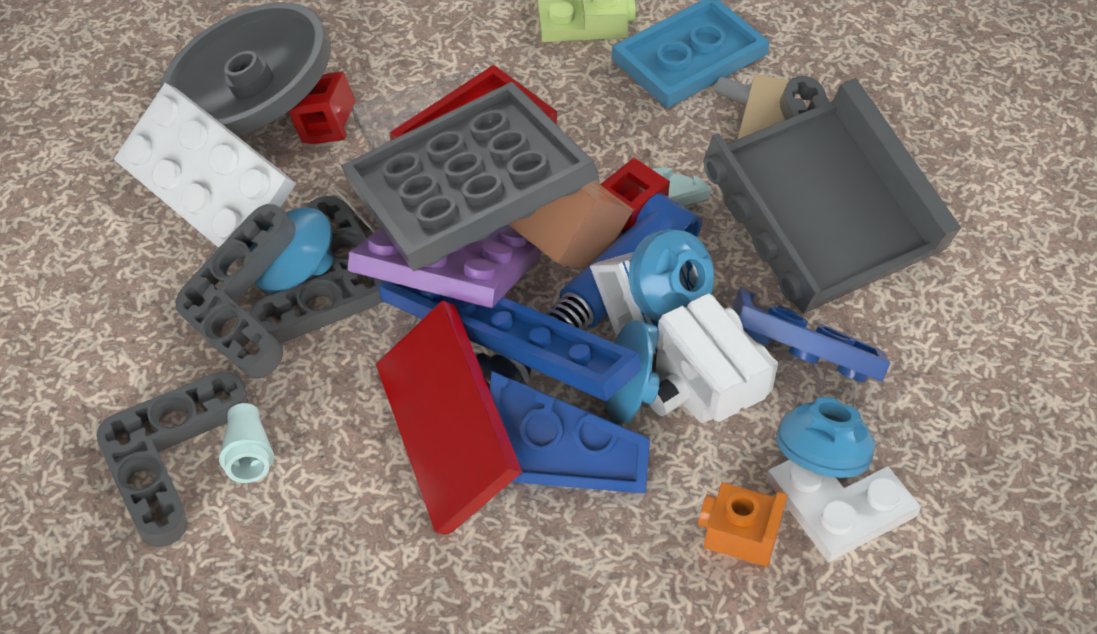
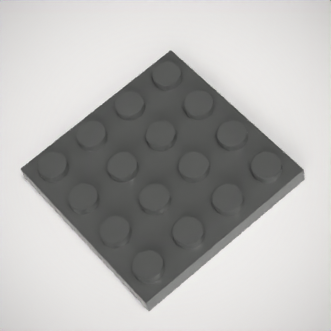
(467, 175)

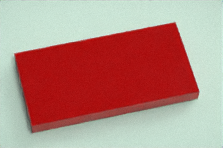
(447, 419)

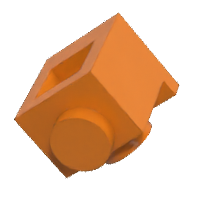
(742, 523)

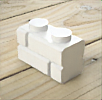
(715, 356)

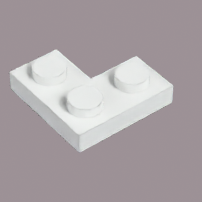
(843, 517)

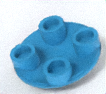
(304, 256)
(645, 384)

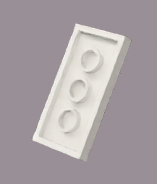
(200, 166)

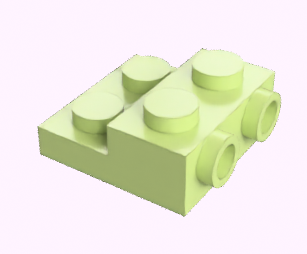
(584, 19)

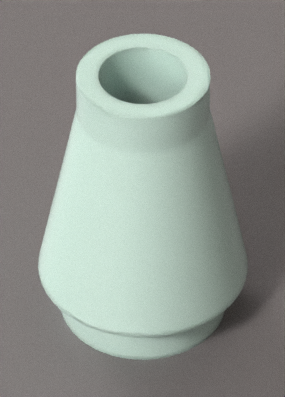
(245, 446)

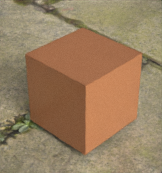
(576, 225)

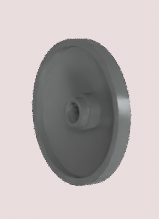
(253, 64)

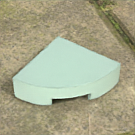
(683, 188)

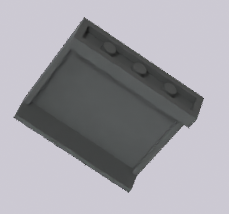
(831, 198)

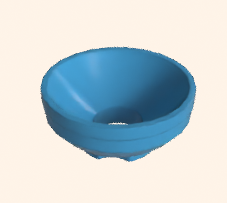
(656, 271)
(826, 438)

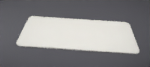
(355, 210)

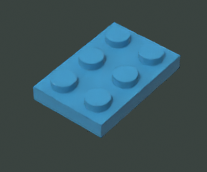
(689, 51)

